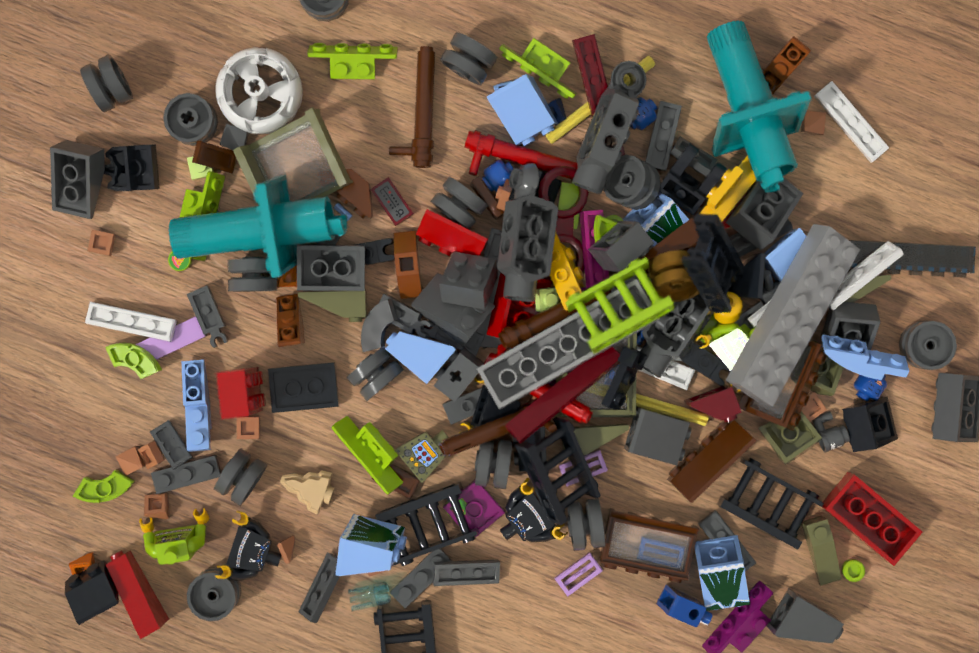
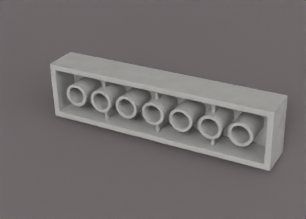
(793, 314)
(553, 350)

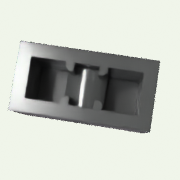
(455, 385)

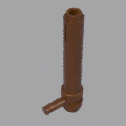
(422, 142)
(525, 329)
(482, 434)

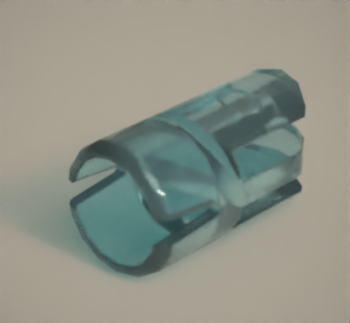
(375, 595)

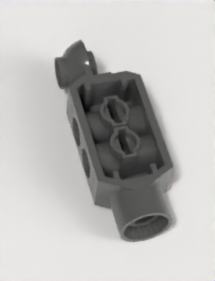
(604, 137)
(526, 236)
(674, 334)

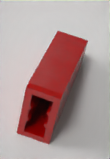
(136, 594)

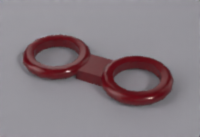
(565, 217)

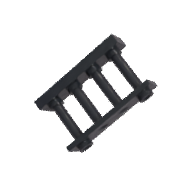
(539, 472)
(430, 500)
(770, 524)
(425, 635)

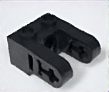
(683, 187)

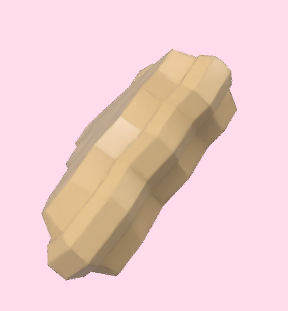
(311, 489)

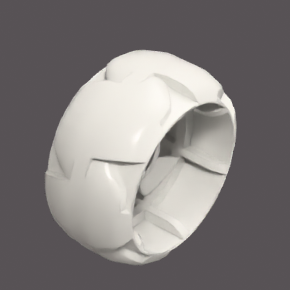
(245, 65)

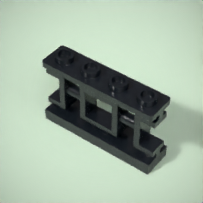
(713, 262)

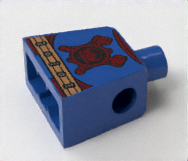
(683, 607)

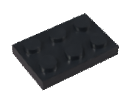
(303, 387)

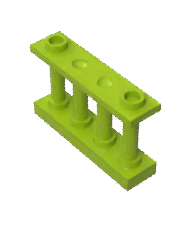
(620, 328)

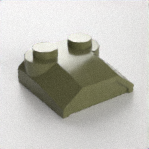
(828, 377)
(790, 443)

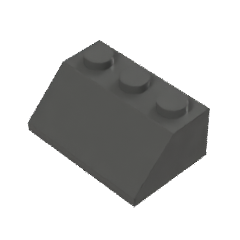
(956, 408)

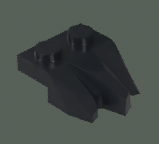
(132, 168)

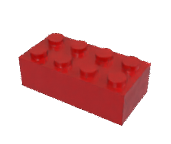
(240, 392)
(871, 518)

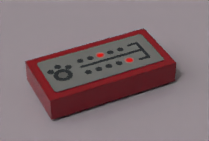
(392, 201)

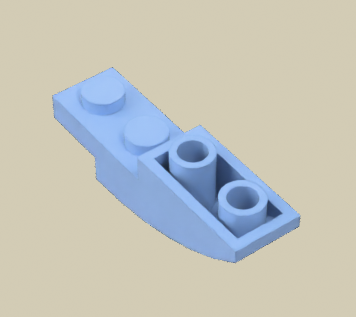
(858, 359)
(196, 405)

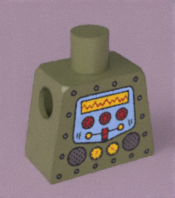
(422, 453)

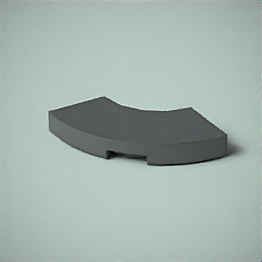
(376, 324)

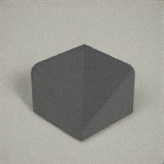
(233, 137)

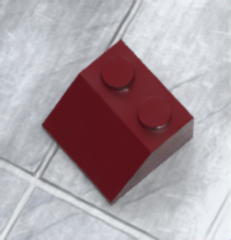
(718, 403)

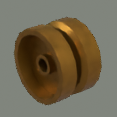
(671, 276)

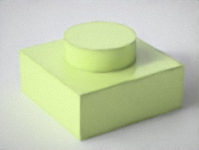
(197, 171)
(546, 298)

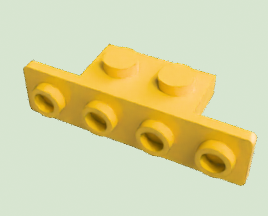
(729, 193)
(564, 273)

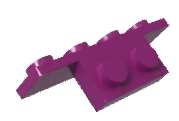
(742, 623)

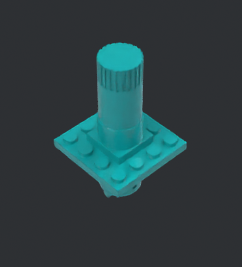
(755, 117)
(272, 226)

